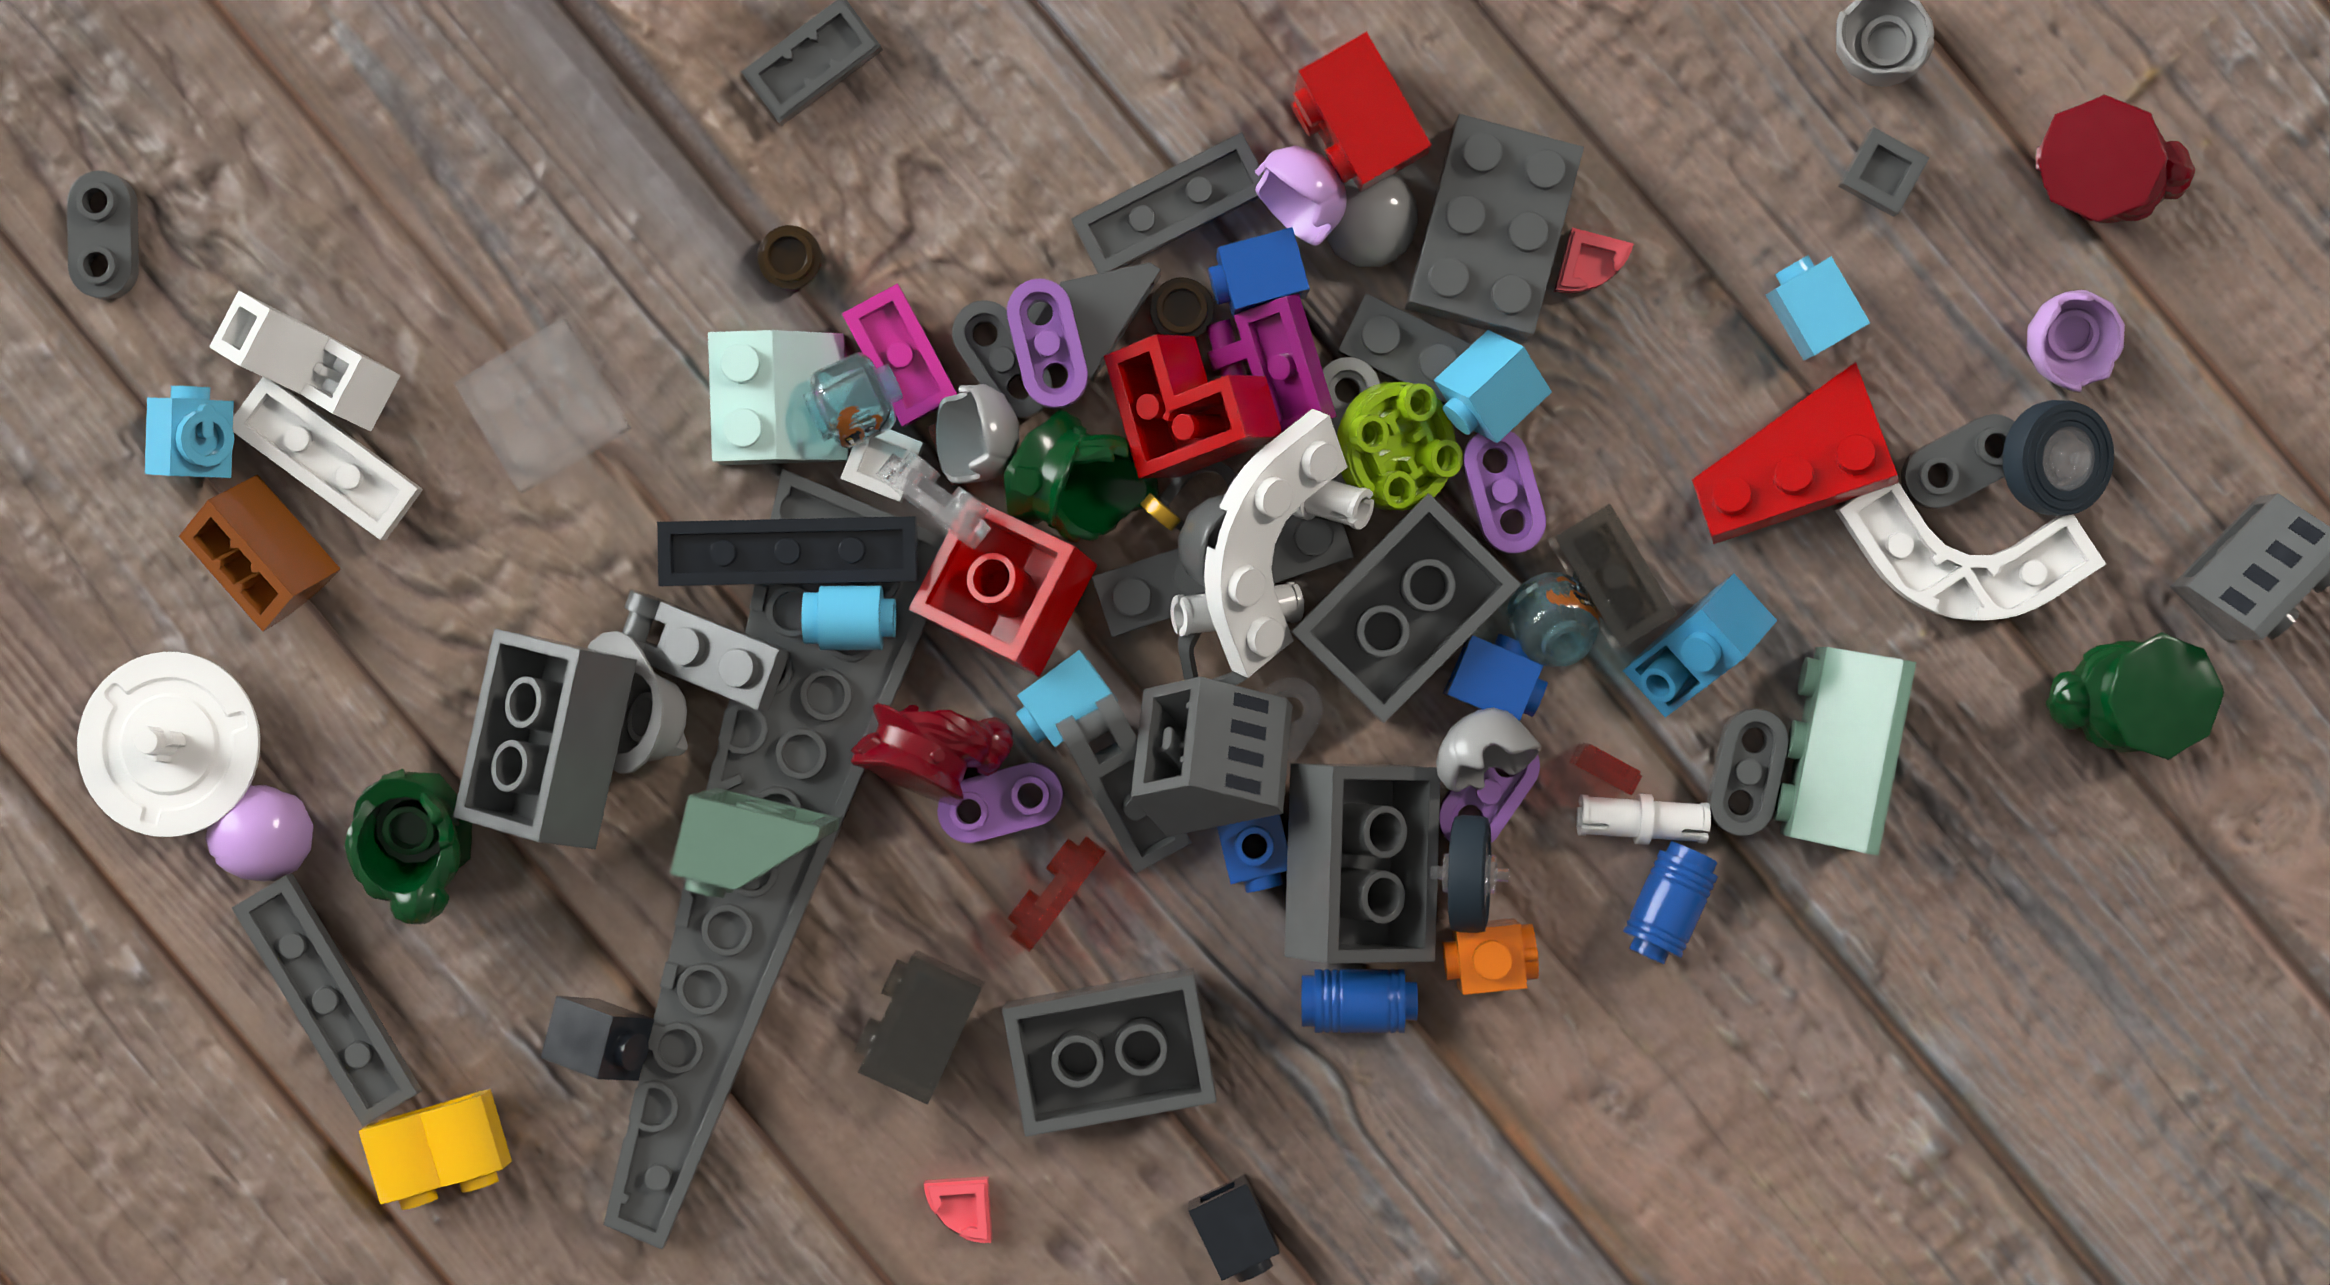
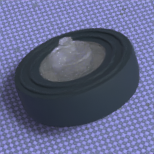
(2058, 457)
(1469, 874)

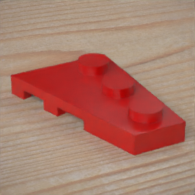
(1799, 463)

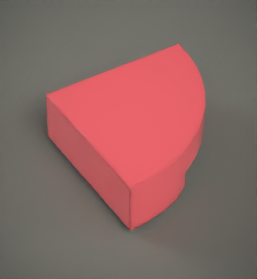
(1590, 261)
(962, 1206)

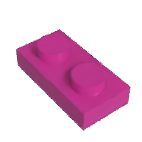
(893, 336)

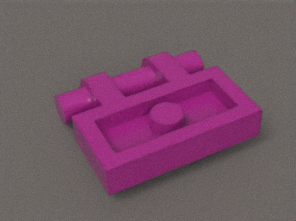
(1276, 346)

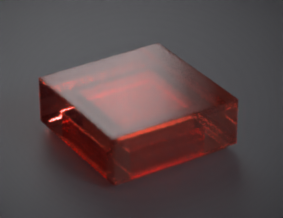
(1606, 768)

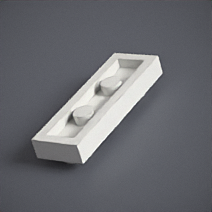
(325, 458)

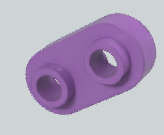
(1047, 344)
(1508, 490)
(1495, 801)
(1000, 803)

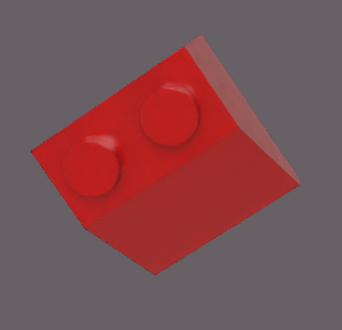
(1007, 592)

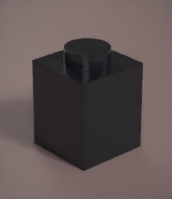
(597, 1038)
(1235, 1230)

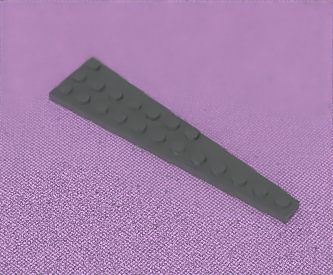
(735, 946)

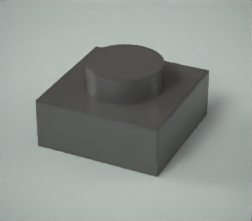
(1883, 172)

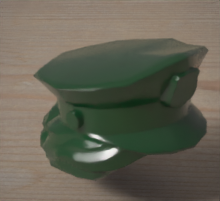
(1074, 479)
(2140, 696)
(408, 843)

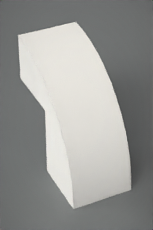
(304, 361)

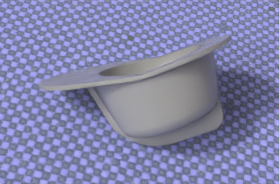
(653, 713)

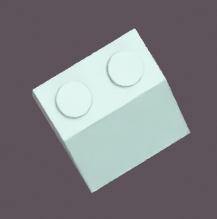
(759, 397)

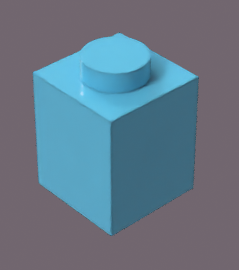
(1816, 305)
(1491, 387)
(1060, 693)

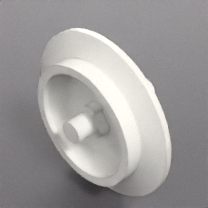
(168, 744)

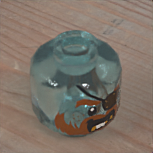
(852, 400)
(1553, 619)

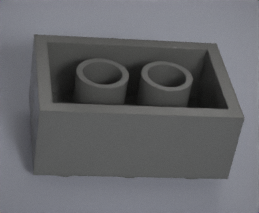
(1494, 227)
(1405, 608)
(544, 739)
(1362, 863)
(1109, 1052)

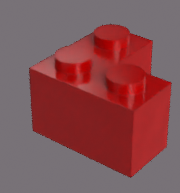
(1360, 111)
(1177, 416)

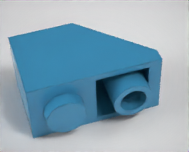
(1700, 645)

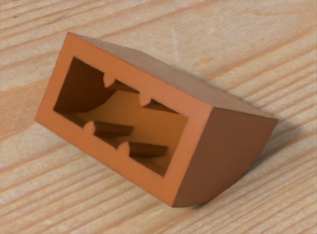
(258, 551)

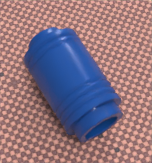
(1671, 902)
(1358, 1000)

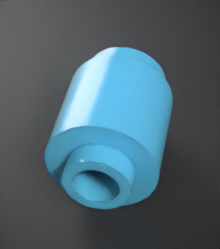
(848, 617)

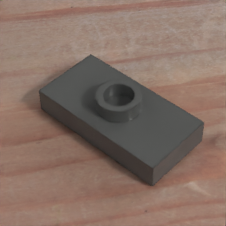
(812, 60)

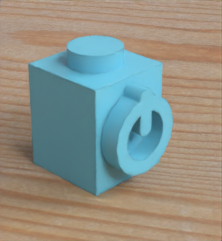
(189, 434)

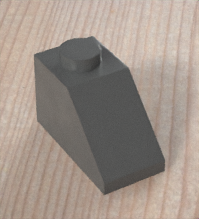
(1103, 308)

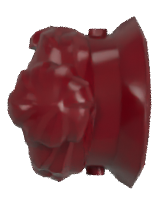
(2111, 162)
(932, 750)

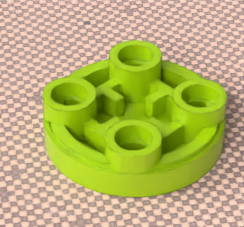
(1398, 444)

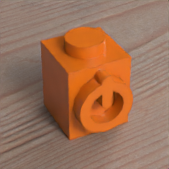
(1492, 959)

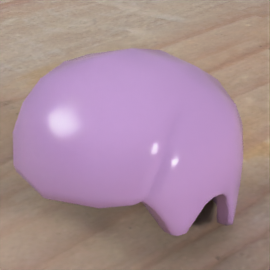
(1302, 192)
(2075, 339)
(262, 835)

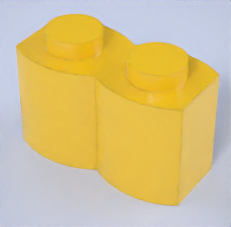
(435, 1149)

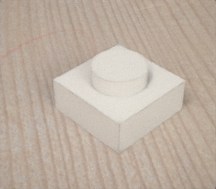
(870, 456)

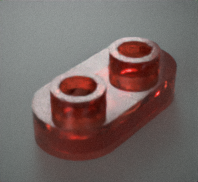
(1035, 912)

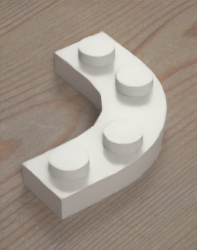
(1257, 506)
(1963, 584)

